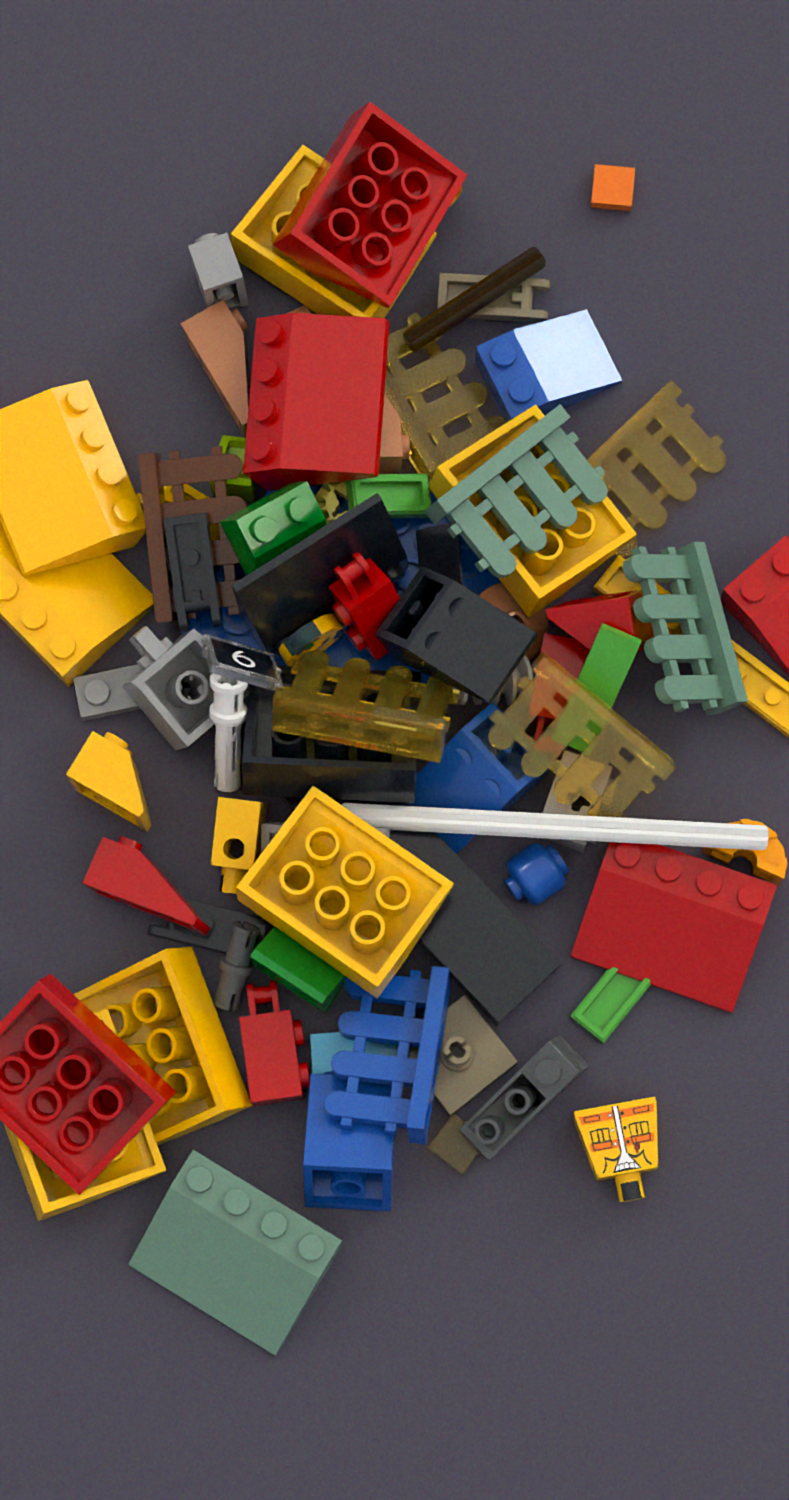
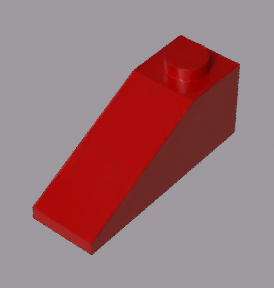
(133, 879)

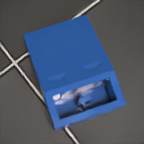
(474, 776)

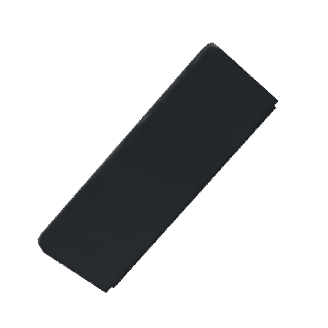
(440, 551)

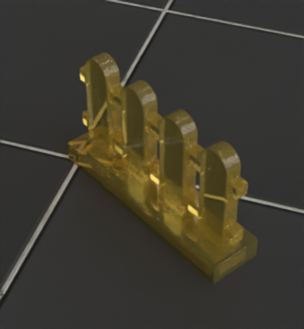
(439, 413)
(659, 463)
(569, 722)
(359, 723)

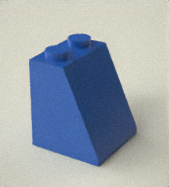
(346, 1165)

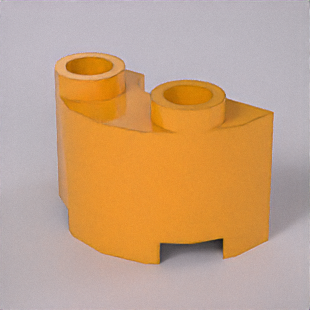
(766, 864)

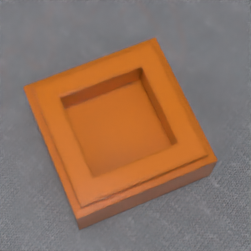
(613, 187)

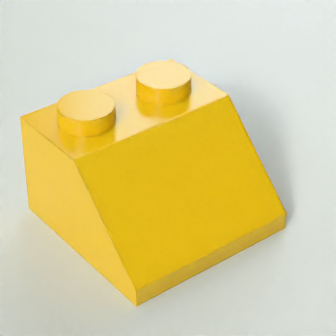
(110, 778)

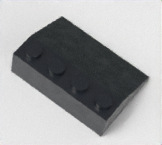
(295, 584)
(292, 764)

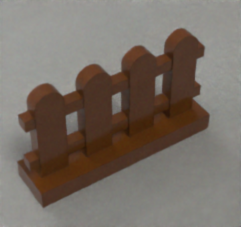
(176, 472)

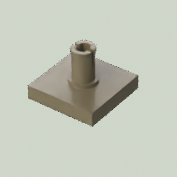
(469, 1057)

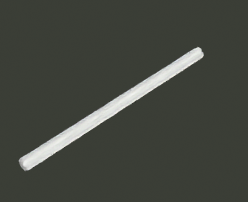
(562, 826)

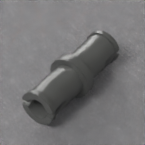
(236, 966)

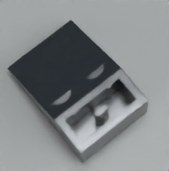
(454, 636)

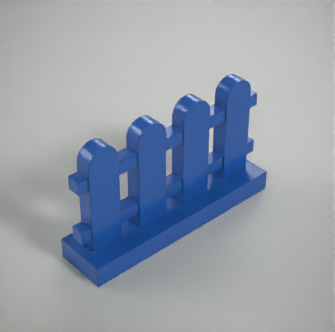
(390, 1070)

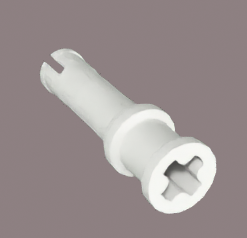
(228, 714)

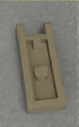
(512, 306)

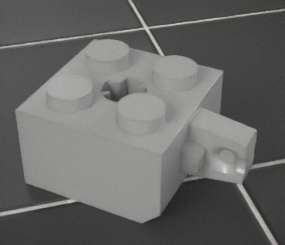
(159, 685)

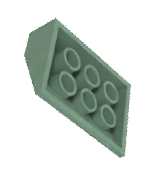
(235, 1252)

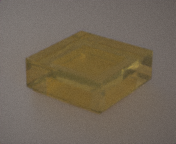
(454, 1146)

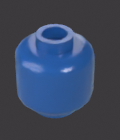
(535, 873)

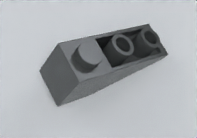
(524, 1096)

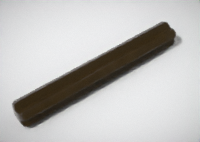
(474, 299)

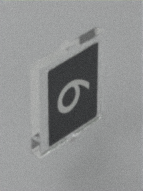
(241, 662)

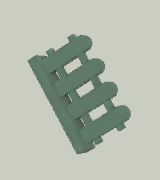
(506, 506)
(705, 632)

